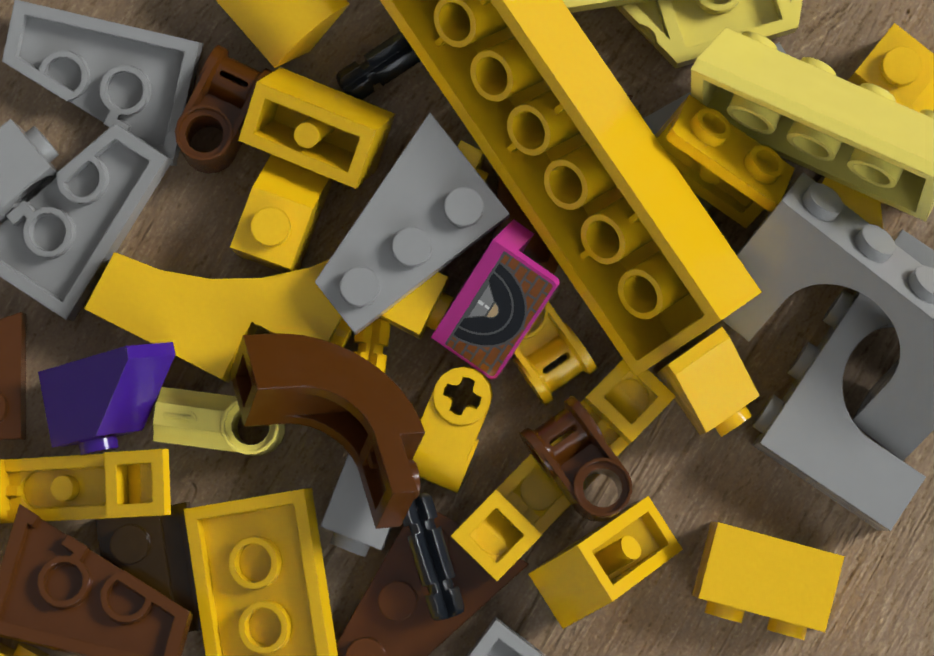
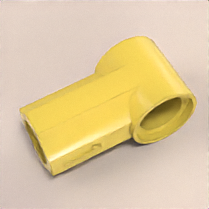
(206, 422)

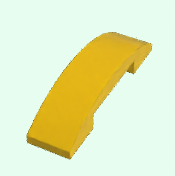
(87, 486)
(531, 501)

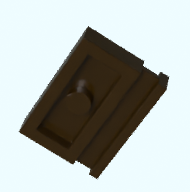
(155, 553)

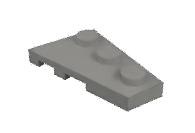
(107, 69)
(73, 226)
(410, 229)

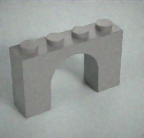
(822, 241)
(812, 427)

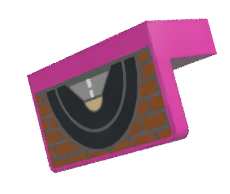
(497, 303)

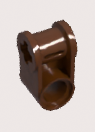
(218, 102)
(577, 458)

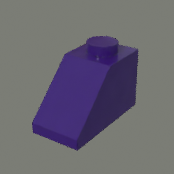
(104, 395)

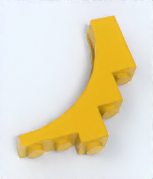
(212, 315)

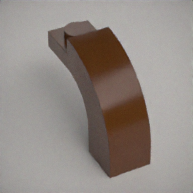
(346, 397)

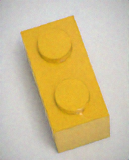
(316, 127)
(767, 578)

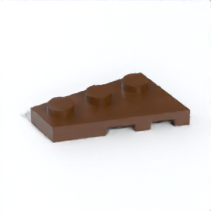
(394, 609)

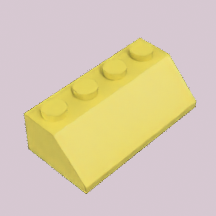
(820, 119)

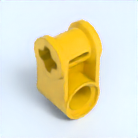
(545, 343)
(451, 435)

